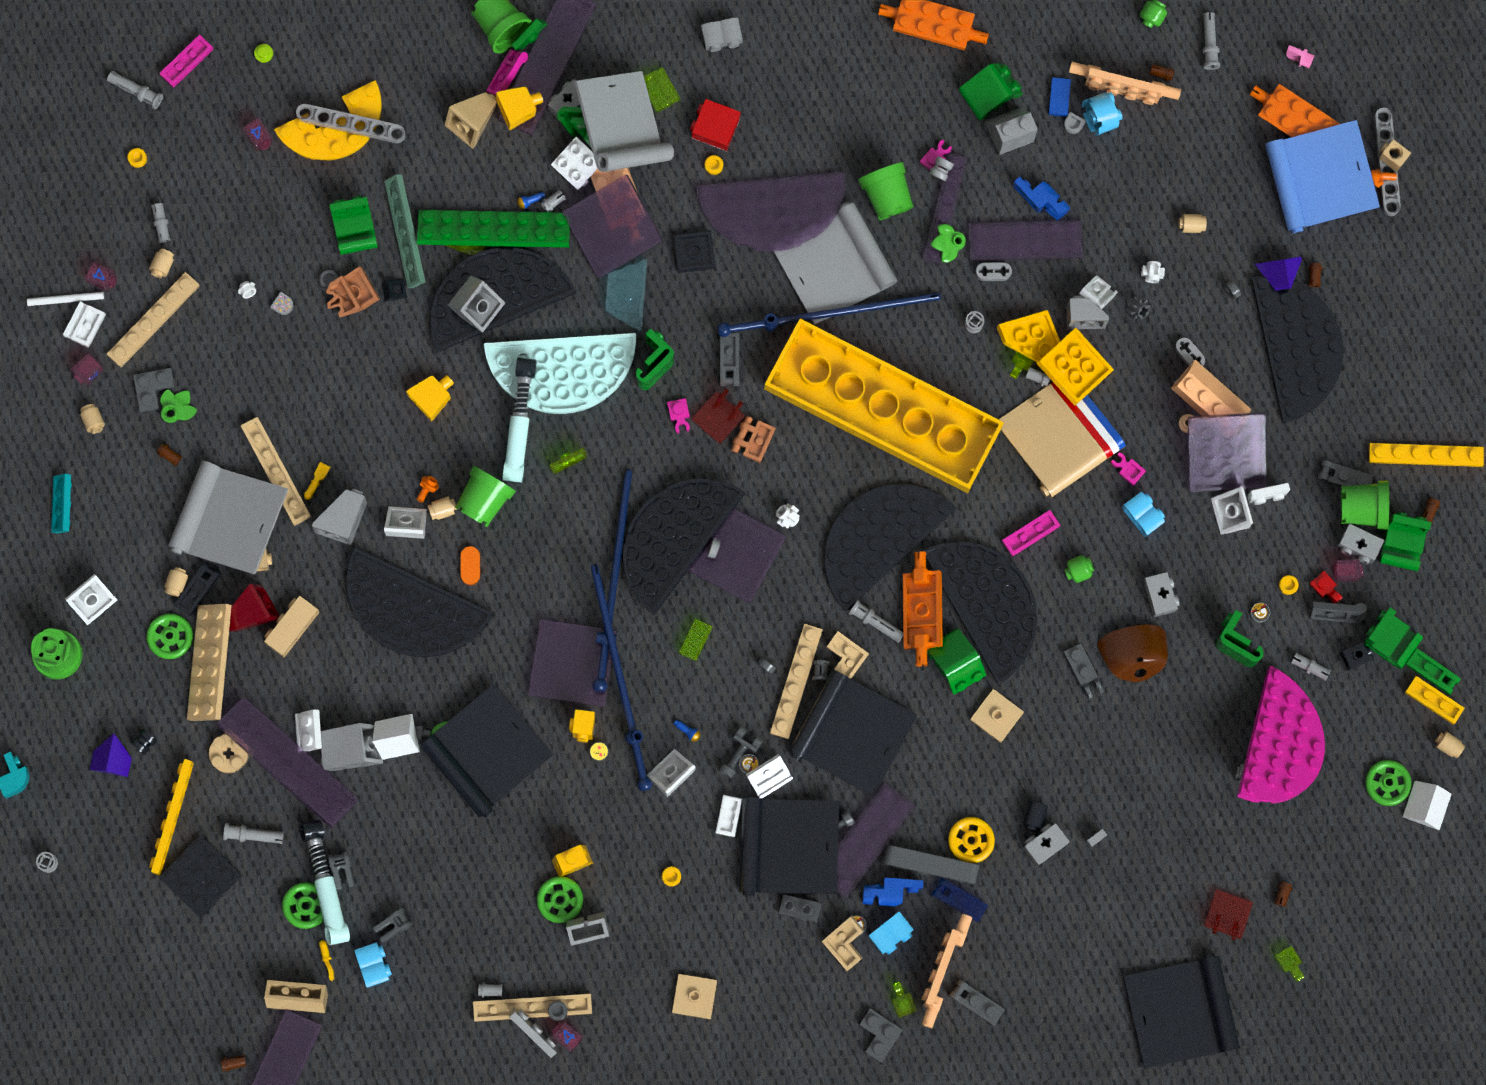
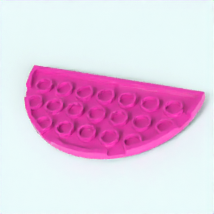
(1284, 743)

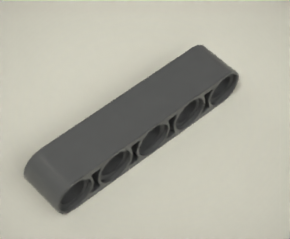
(930, 864)

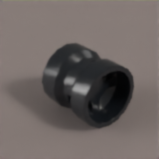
(144, 741)

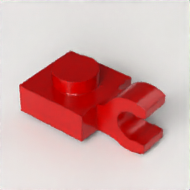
(1325, 586)

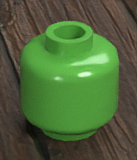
(1153, 13)
(1079, 568)

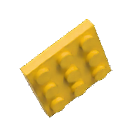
(1075, 366)

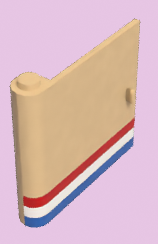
(1060, 438)

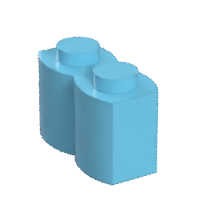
(1143, 513)
(891, 933)
(372, 964)

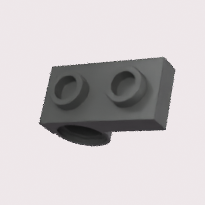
(800, 908)

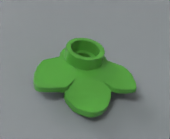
(946, 242)
(179, 404)

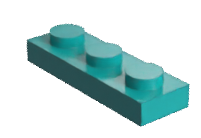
(61, 503)

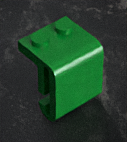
(990, 89)
(573, 120)
(353, 225)
(657, 363)
(1404, 541)
(1392, 639)
(1234, 644)
(957, 661)

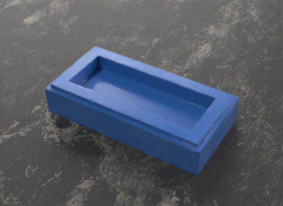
(1059, 97)

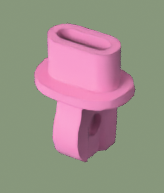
(1300, 56)

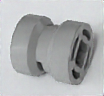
(939, 172)
(972, 325)
(50, 862)

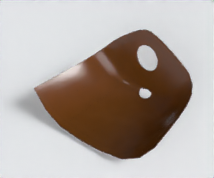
(1127, 644)

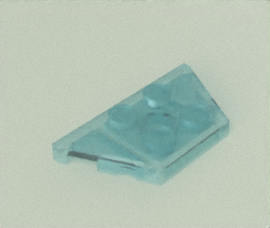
(627, 293)

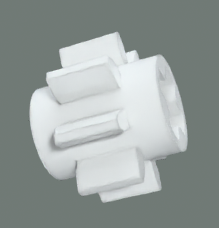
(1153, 272)
(787, 515)

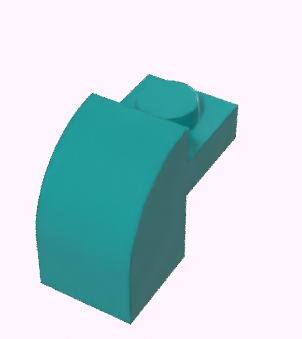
(16, 780)

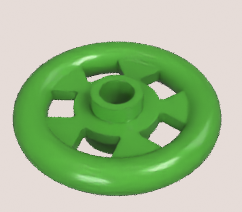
(183, 645)
(1380, 768)
(576, 902)
(295, 918)

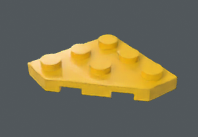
(1030, 335)

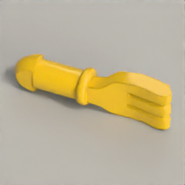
(320, 473)
(326, 957)

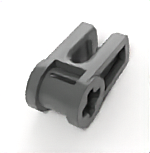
(335, 868)
(398, 926)

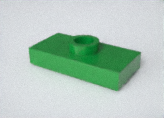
(529, 35)

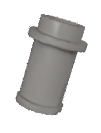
(551, 202)
(1038, 376)
(489, 990)

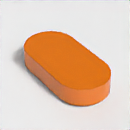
(470, 565)

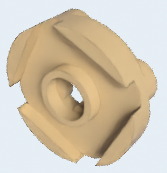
(220, 761)

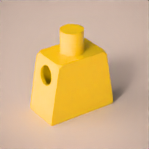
(517, 105)
(431, 395)
(572, 860)

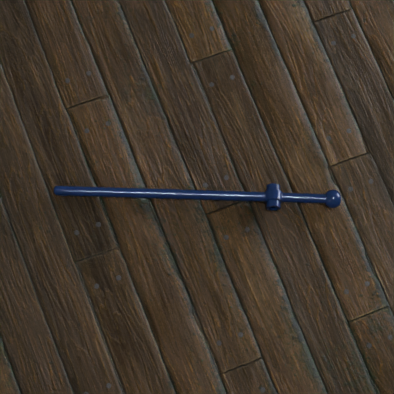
(771, 322)
(600, 683)
(633, 735)

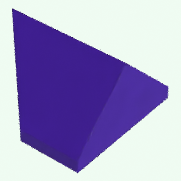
(1280, 272)
(111, 758)

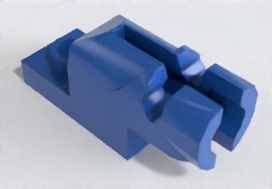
(1042, 197)
(891, 892)

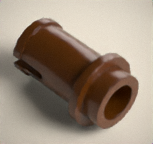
(1162, 72)
(1315, 275)
(170, 455)
(1430, 509)
(1283, 892)
(233, 1062)

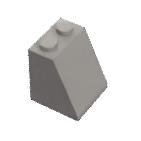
(1012, 130)
(342, 517)
(349, 747)

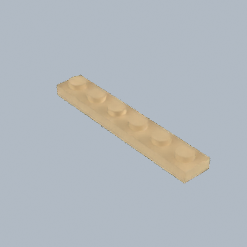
(153, 319)
(275, 469)
(796, 681)
(533, 1007)

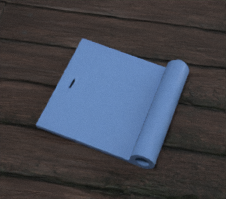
(1322, 176)

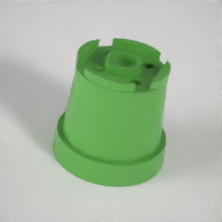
(500, 23)
(887, 190)
(483, 496)
(1366, 504)
(48, 644)

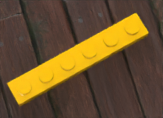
(1426, 455)
(173, 809)

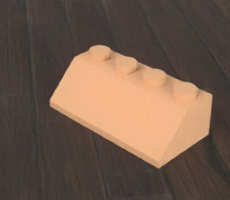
(1207, 393)

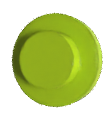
(263, 53)

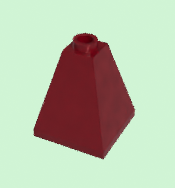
(252, 609)

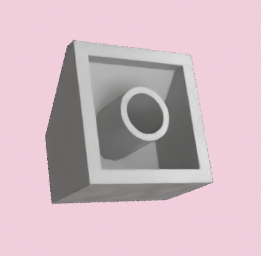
(476, 303)
(1085, 314)

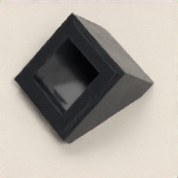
(393, 290)

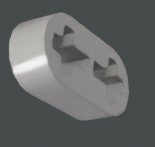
(993, 276)
(1192, 349)

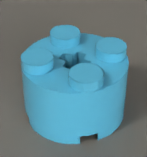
(1101, 113)

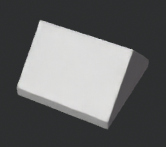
(1232, 511)
(405, 522)
(91, 599)
(395, 737)
(671, 772)
(1427, 804)

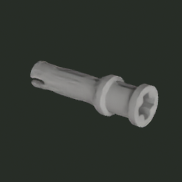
(1210, 50)
(142, 93)
(868, 616)
(243, 833)

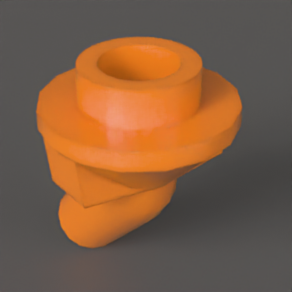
(1378, 177)
(429, 484)

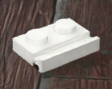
(1098, 292)
(84, 324)
(1276, 492)
(308, 730)
(769, 776)

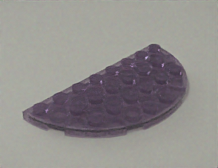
(774, 211)

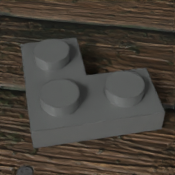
(147, 385)
(885, 1034)

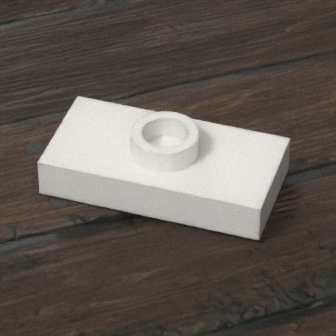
(728, 816)

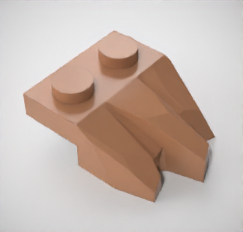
(352, 293)

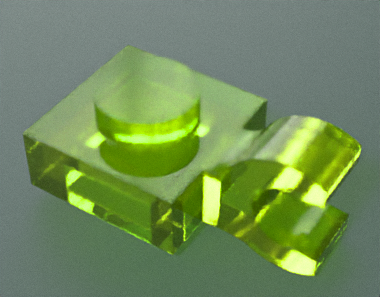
(1021, 362)
(1289, 961)
(903, 1003)

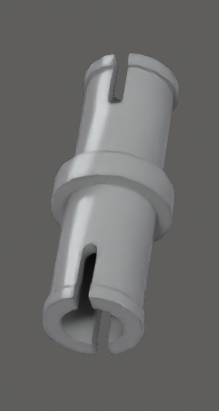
(160, 222)
(1311, 666)

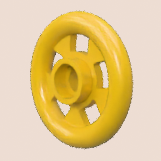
(968, 856)

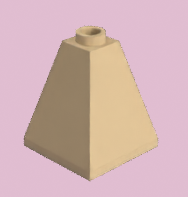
(470, 117)

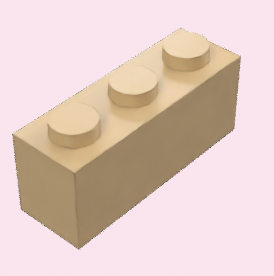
(291, 626)
(296, 996)

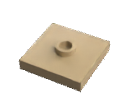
(996, 715)
(694, 996)

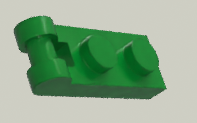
(1432, 671)

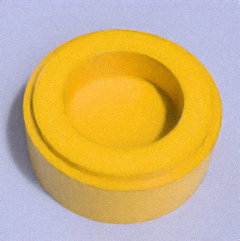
(137, 157)
(713, 165)
(1288, 585)
(671, 876)

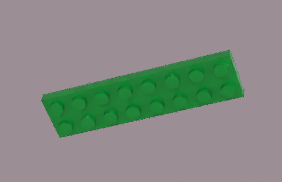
(492, 228)

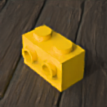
(582, 725)

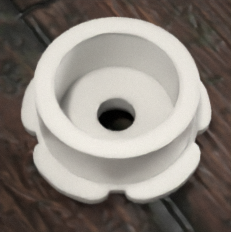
(247, 289)

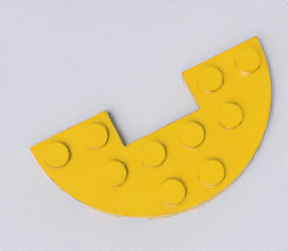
(330, 143)

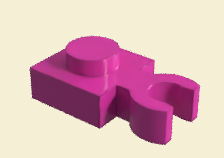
(928, 160)
(679, 411)
(1130, 470)

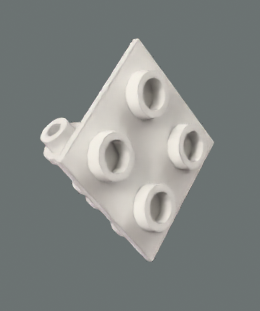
(576, 163)

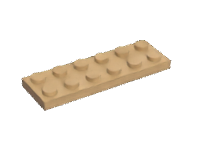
(209, 662)

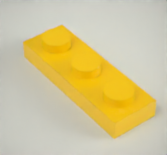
(1434, 700)

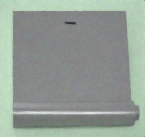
(621, 122)
(837, 265)
(227, 518)

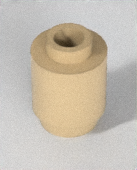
(1192, 223)
(161, 263)
(92, 418)
(442, 508)
(176, 582)
(1449, 744)

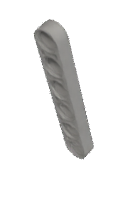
(1386, 126)
(349, 127)

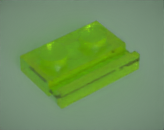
(660, 90)

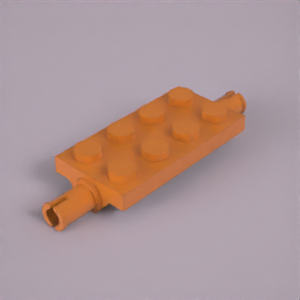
(934, 23)
(1290, 112)
(922, 609)

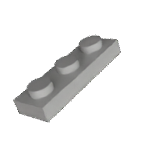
(534, 1031)

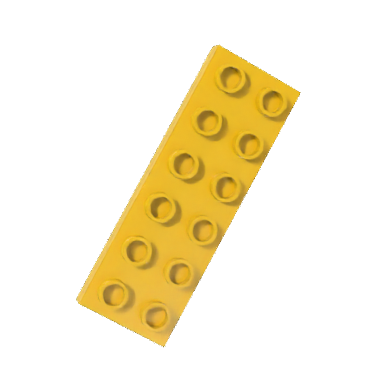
(883, 405)

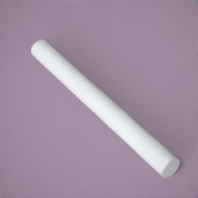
(65, 298)

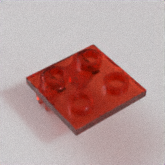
(718, 416)
(1228, 914)

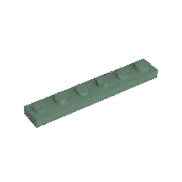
(404, 231)

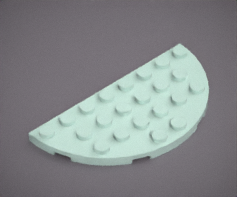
(569, 371)

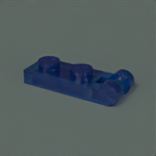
(960, 900)

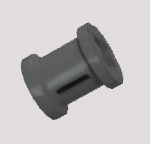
(824, 675)

